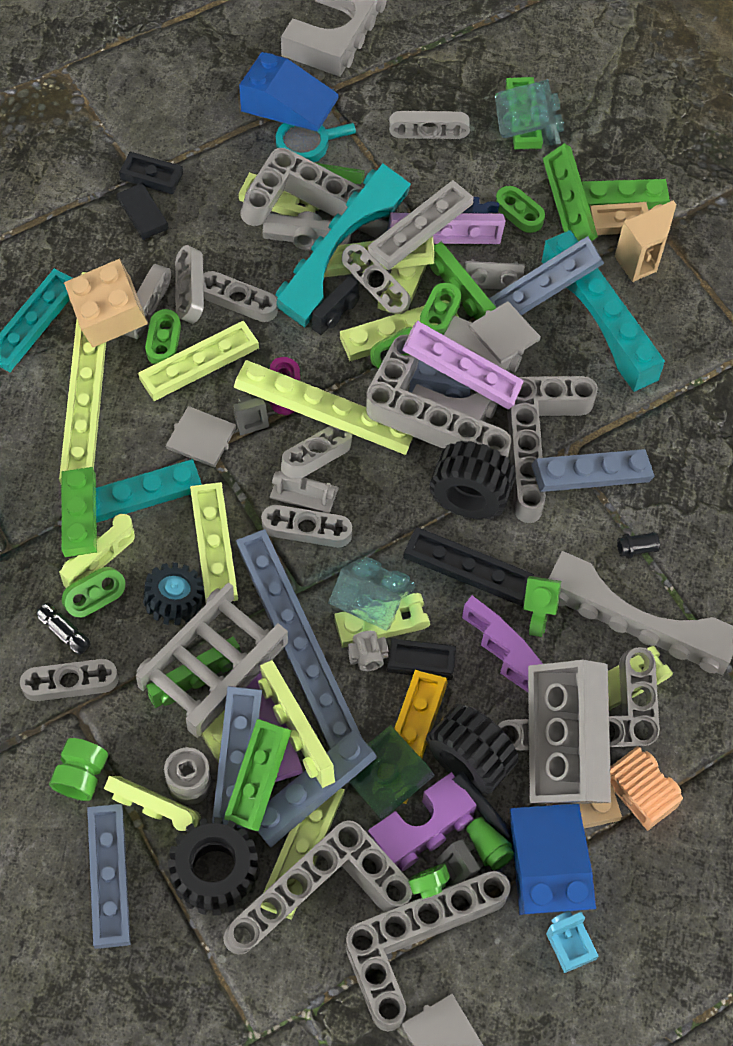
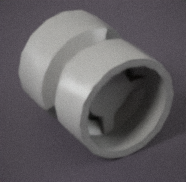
(188, 776)

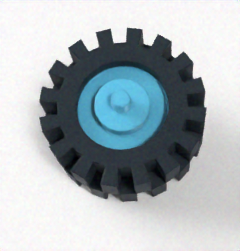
(173, 593)

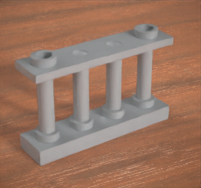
(246, 666)

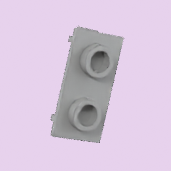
(493, 274)
(304, 492)

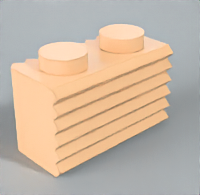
(644, 787)

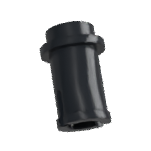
(638, 544)

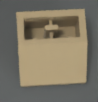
(644, 240)

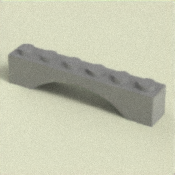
(699, 641)

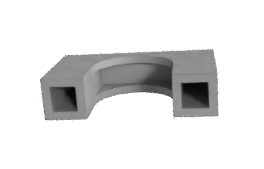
(331, 48)
(477, 404)

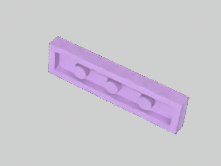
(465, 228)
(463, 365)

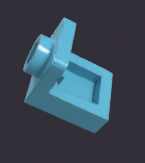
(571, 941)

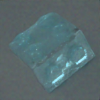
(529, 110)
(371, 592)

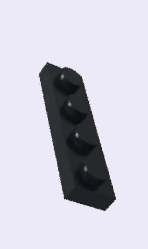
(467, 565)

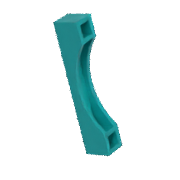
(380, 196)
(630, 346)

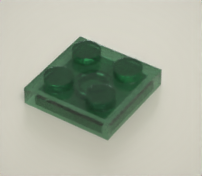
(392, 775)

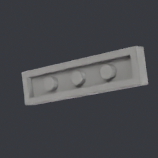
(420, 225)

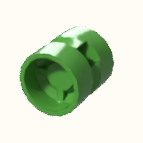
(80, 764)

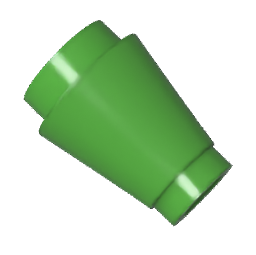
(490, 844)

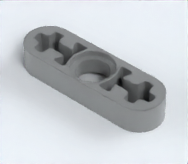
(440, 118)
(355, 269)
(189, 284)
(151, 293)
(246, 306)
(300, 461)
(330, 520)
(45, 691)

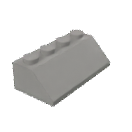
(569, 733)

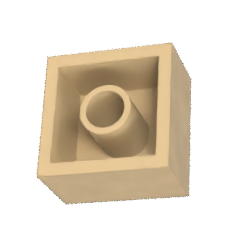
(105, 303)

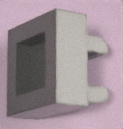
(250, 414)
(459, 862)

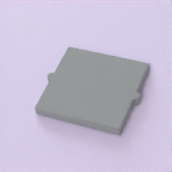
(504, 332)
(201, 436)
(441, 1026)

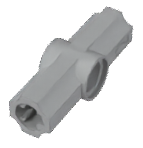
(300, 229)

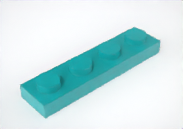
(33, 319)
(146, 490)

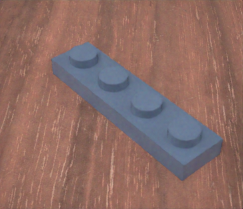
(550, 277)
(592, 470)
(240, 716)
(306, 794)
(108, 876)

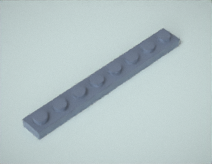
(302, 648)

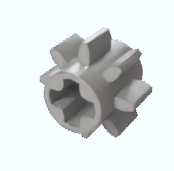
(368, 650)

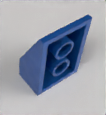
(285, 93)
(551, 859)

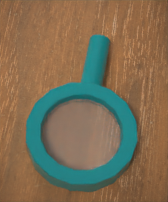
(310, 143)

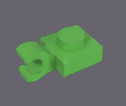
(543, 599)

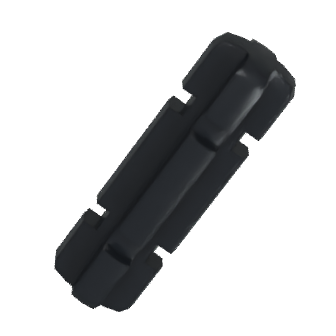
(63, 628)

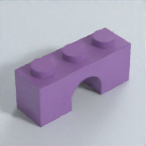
(449, 810)

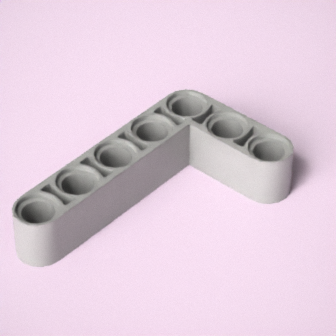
(305, 180)
(528, 409)
(425, 411)
(631, 712)
(311, 878)
(415, 931)

